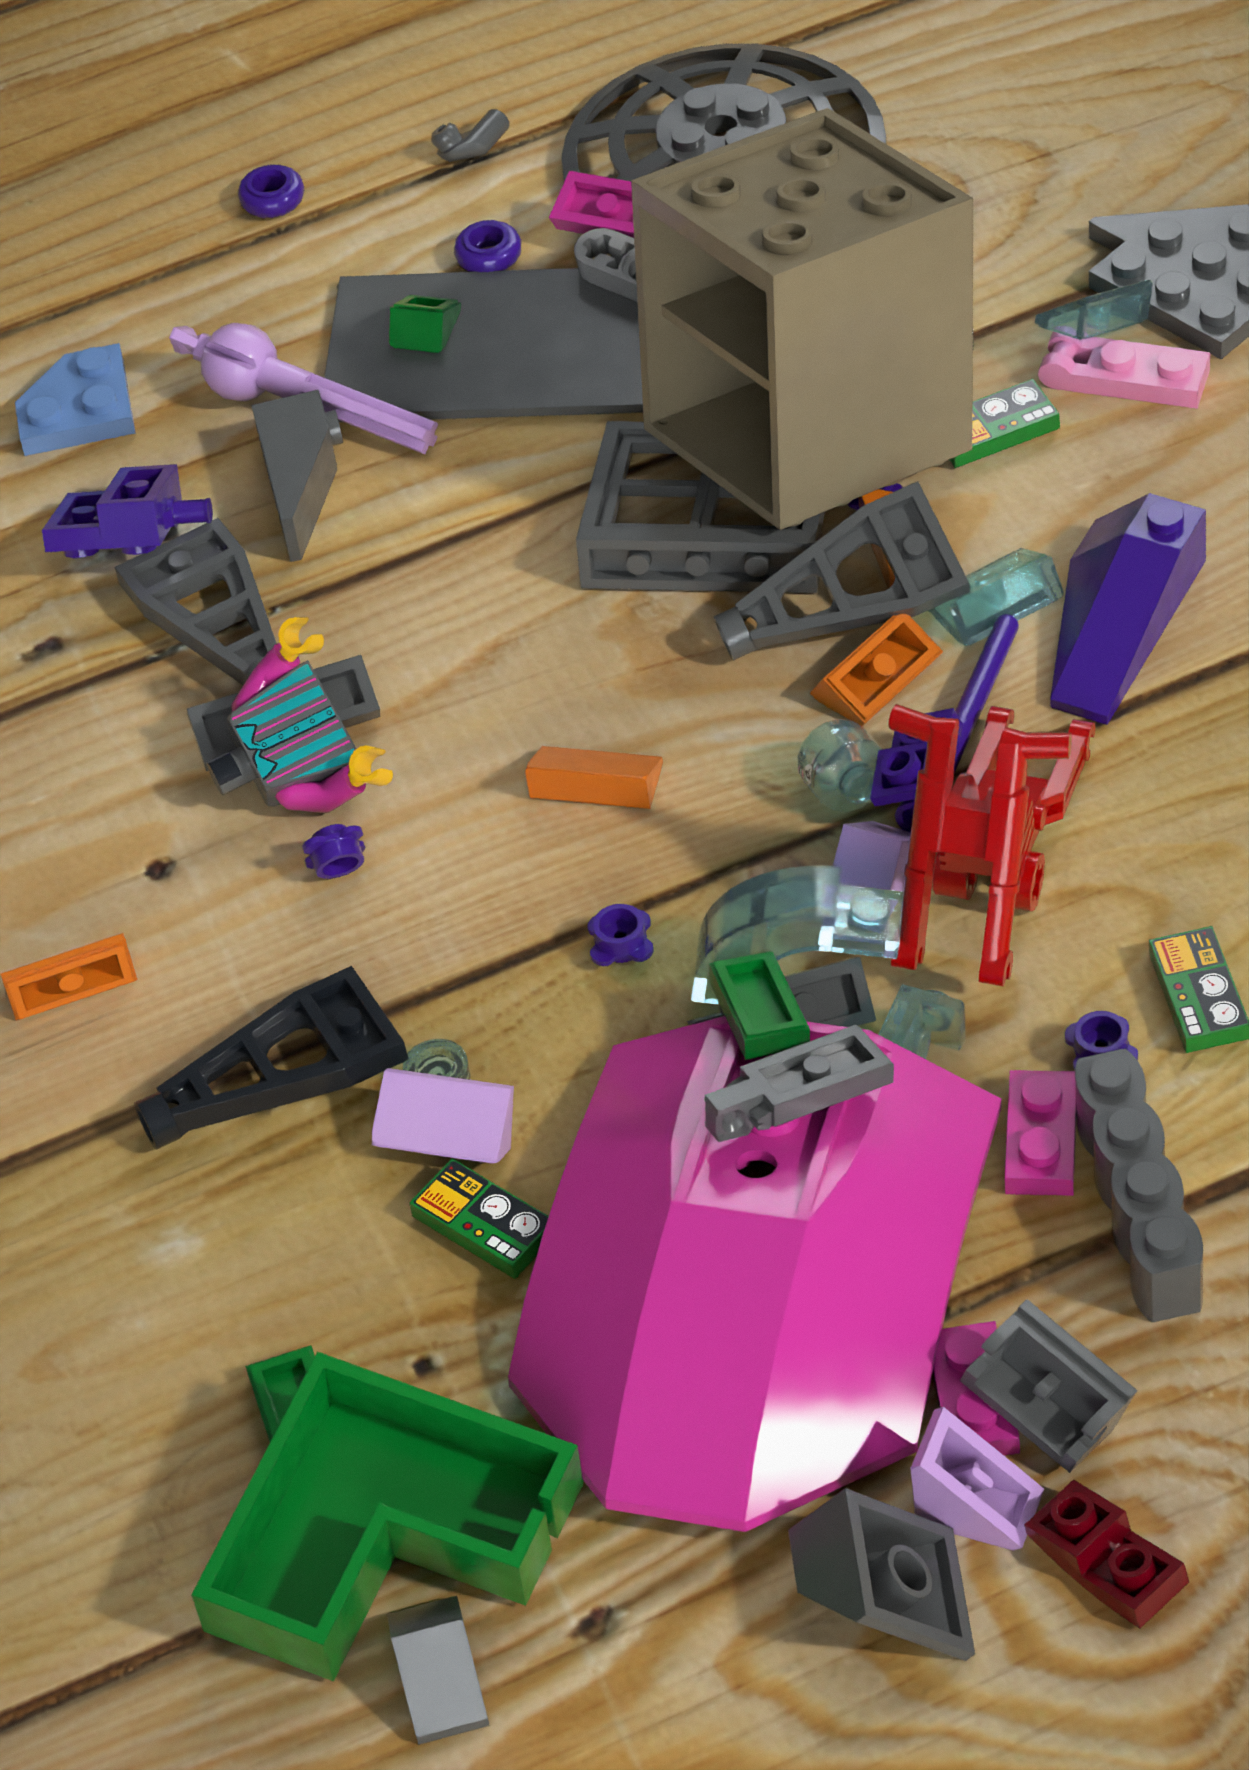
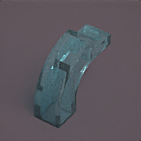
(794, 914)

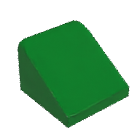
(422, 322)

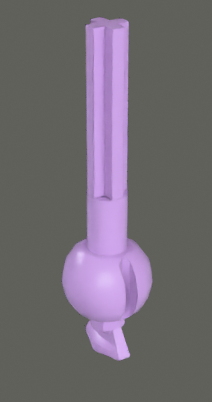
(244, 363)

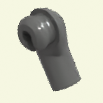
(474, 143)

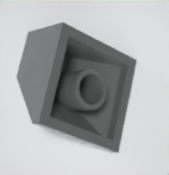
(884, 1571)

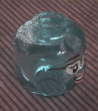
(839, 764)

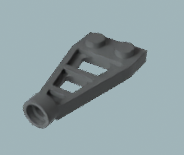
(914, 547)
(186, 566)

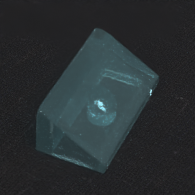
(1100, 312)
(1009, 585)

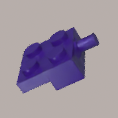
(128, 515)

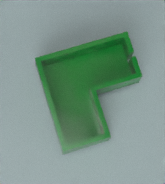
(370, 1477)

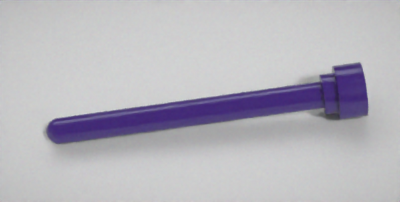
(974, 695)

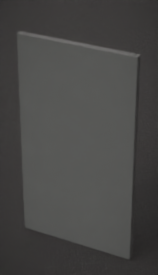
(517, 350)

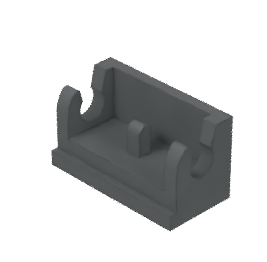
(1049, 1386)

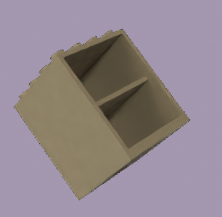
(805, 315)

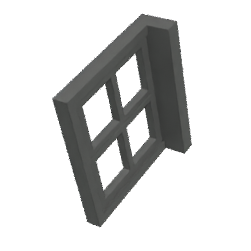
(675, 555)

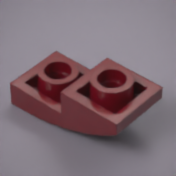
(1102, 1554)

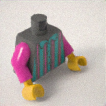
(292, 735)

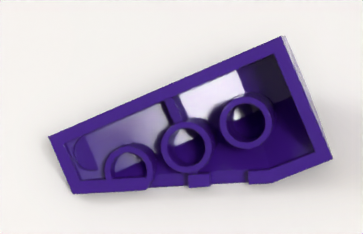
(1121, 598)

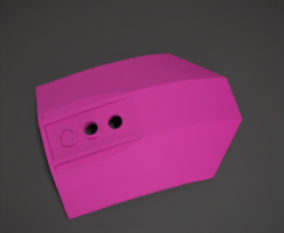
(738, 1332)

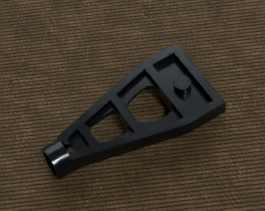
(339, 1013)

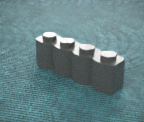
(1139, 1185)

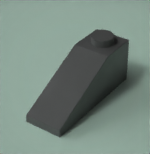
(299, 460)

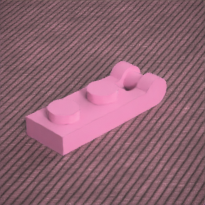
(1125, 370)

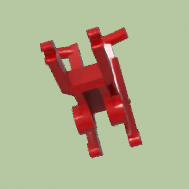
(983, 824)

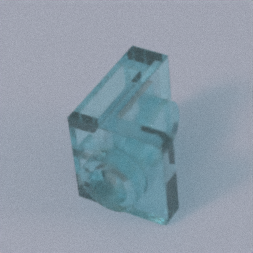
(924, 1018)

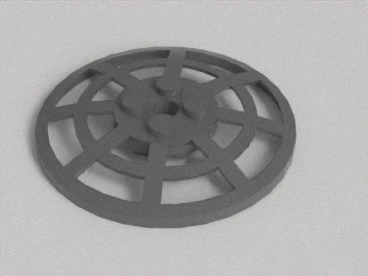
(700, 112)

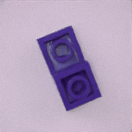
(898, 766)

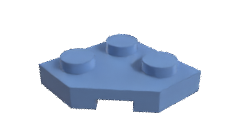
(76, 402)

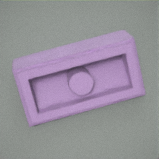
(443, 1116)

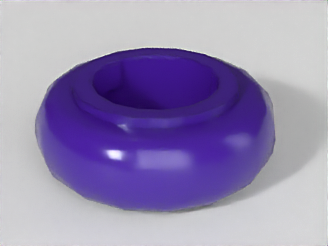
(259, 202)
(483, 234)

